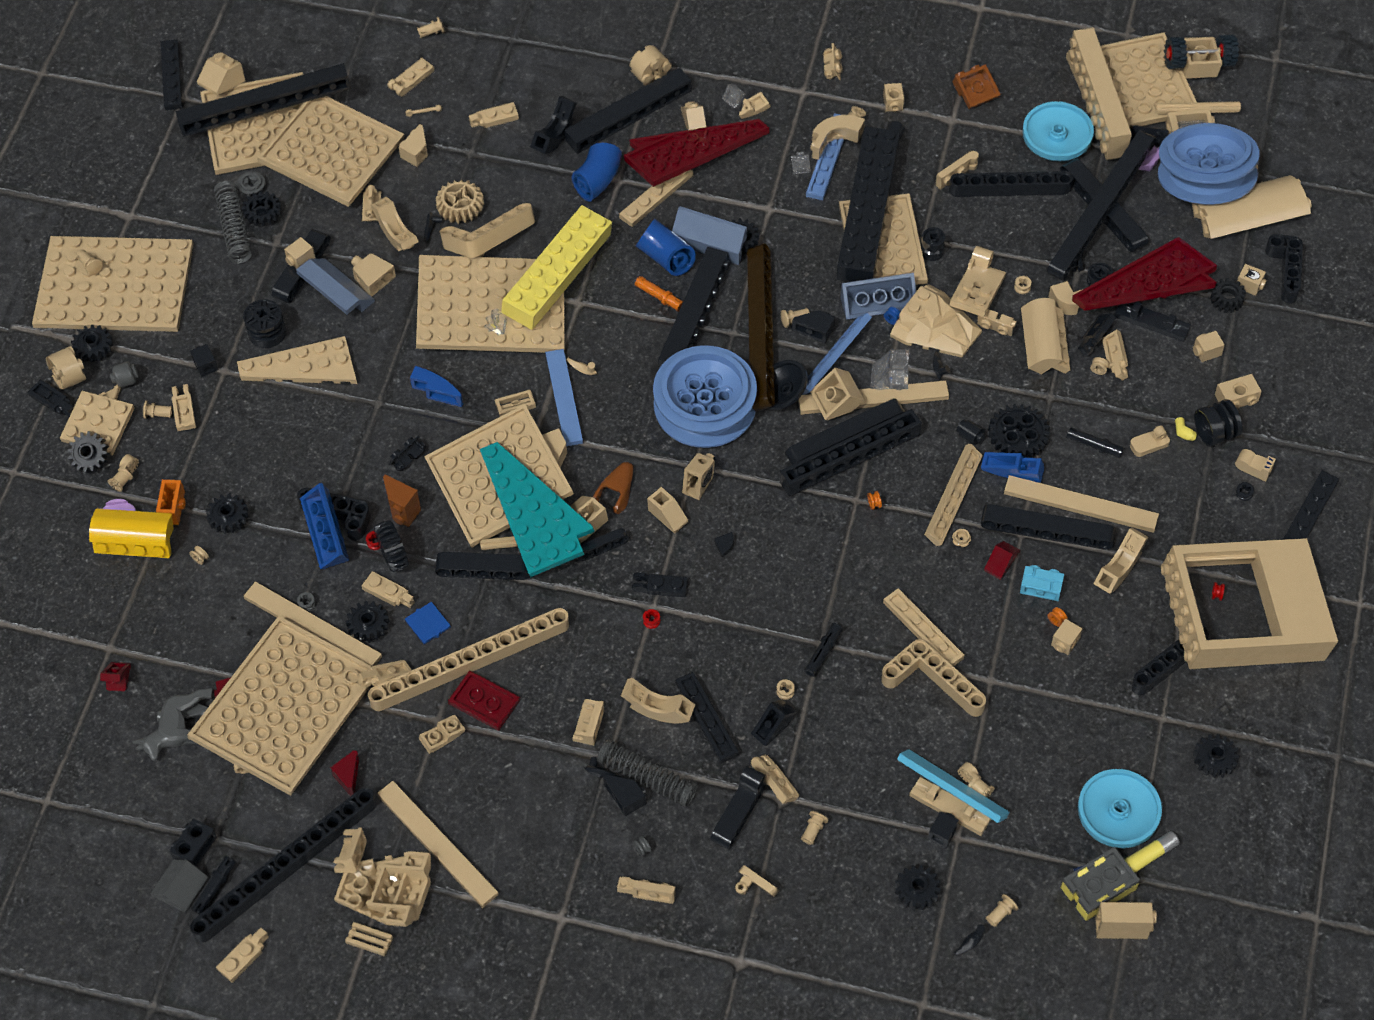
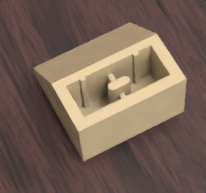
(592, 512)

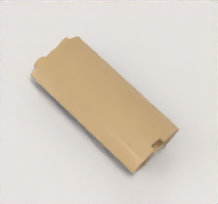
(1263, 205)

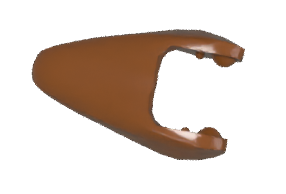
(619, 481)

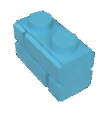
(1042, 583)

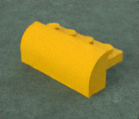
(131, 533)

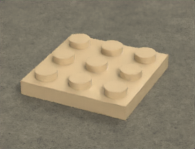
(99, 416)

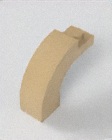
(834, 128)
(392, 225)
(1121, 564)
(656, 706)

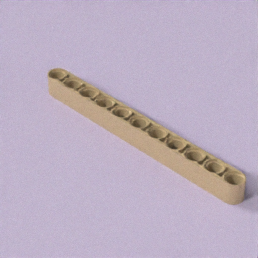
(462, 666)

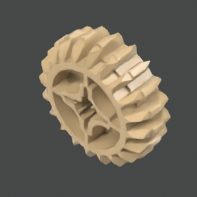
(461, 206)

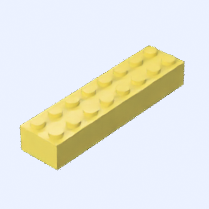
(556, 267)

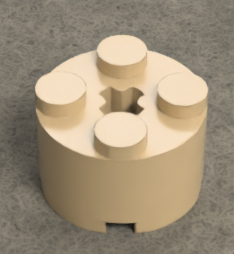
(649, 65)
(66, 368)

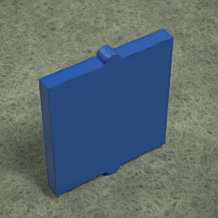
(427, 623)

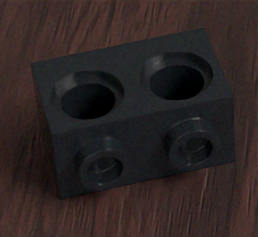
(197, 845)

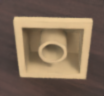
(221, 74)
(836, 394)

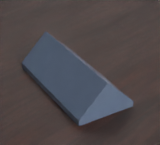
(877, 294)

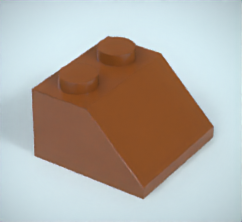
(402, 501)

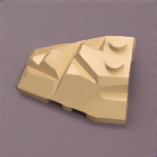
(935, 324)
(388, 889)

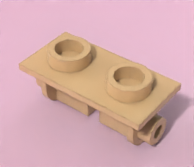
(833, 57)
(370, 197)
(1003, 325)

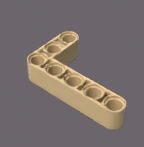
(489, 235)
(935, 673)

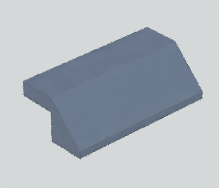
(705, 230)
(334, 285)

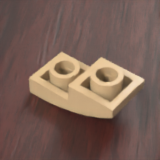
(444, 733)

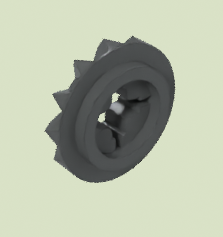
(256, 179)

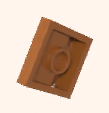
(976, 86)

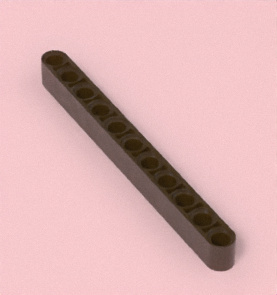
(761, 324)

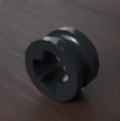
(1248, 487)

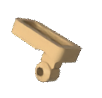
(1150, 442)
(751, 877)

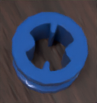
(892, 315)

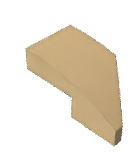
(754, 106)

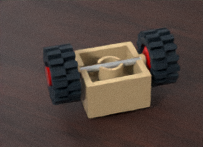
(1202, 55)

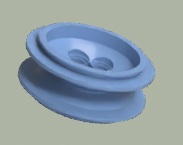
(1208, 163)
(702, 369)

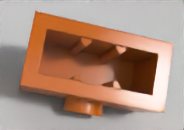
(171, 499)

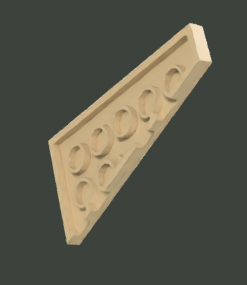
(308, 363)

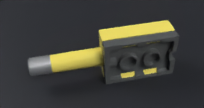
(1111, 876)

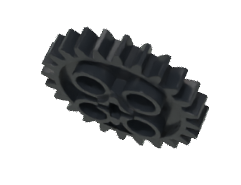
(1019, 431)

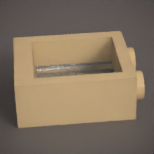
(1181, 119)

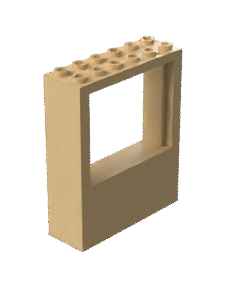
(1289, 595)

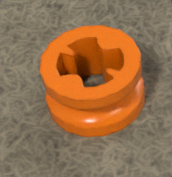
(874, 500)
(1057, 616)

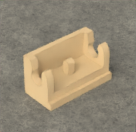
(589, 722)
(351, 851)

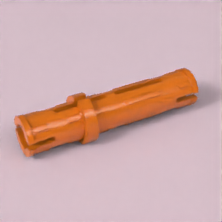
(665, 297)

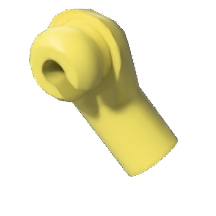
(1183, 431)

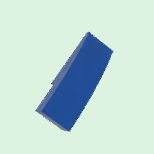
(435, 387)
(1013, 464)

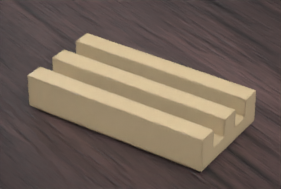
(515, 403)
(352, 933)

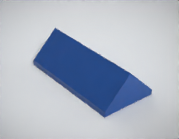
(324, 527)

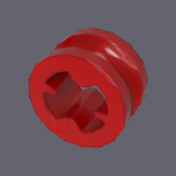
(373, 546)
(1218, 591)
(651, 624)

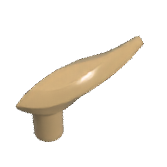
(582, 367)

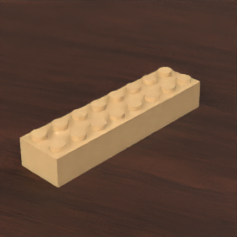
(1099, 93)

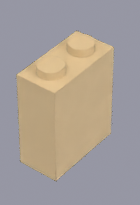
(1125, 920)

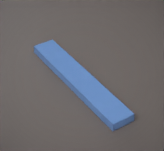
(824, 169)
(836, 351)
(564, 397)

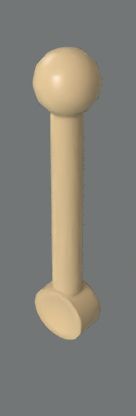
(409, 112)

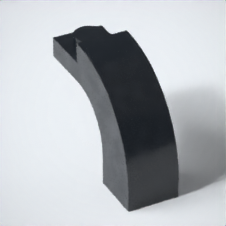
(554, 133)

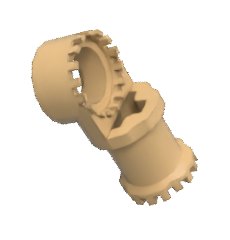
(124, 474)
(972, 776)

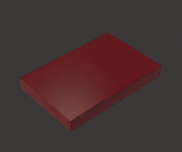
(484, 700)

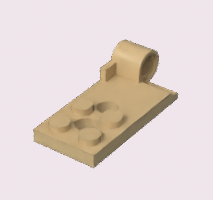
(978, 275)

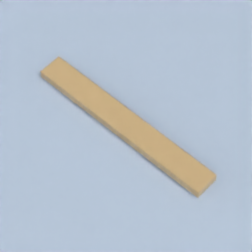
(872, 397)
(1081, 503)
(279, 606)
(437, 844)

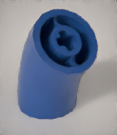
(597, 170)
(666, 248)

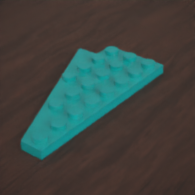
(539, 519)

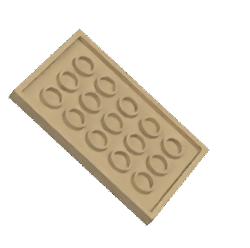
(900, 243)

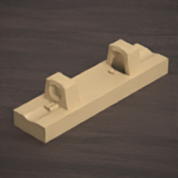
(947, 803)

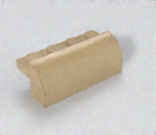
(1045, 336)

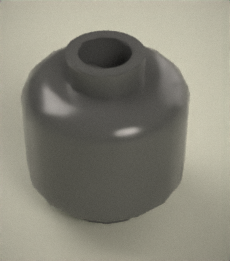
(124, 374)

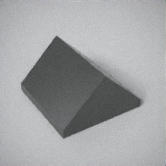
(180, 885)

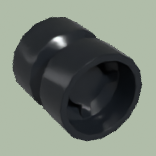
(932, 244)

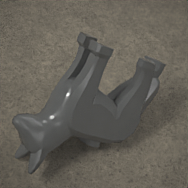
(172, 725)

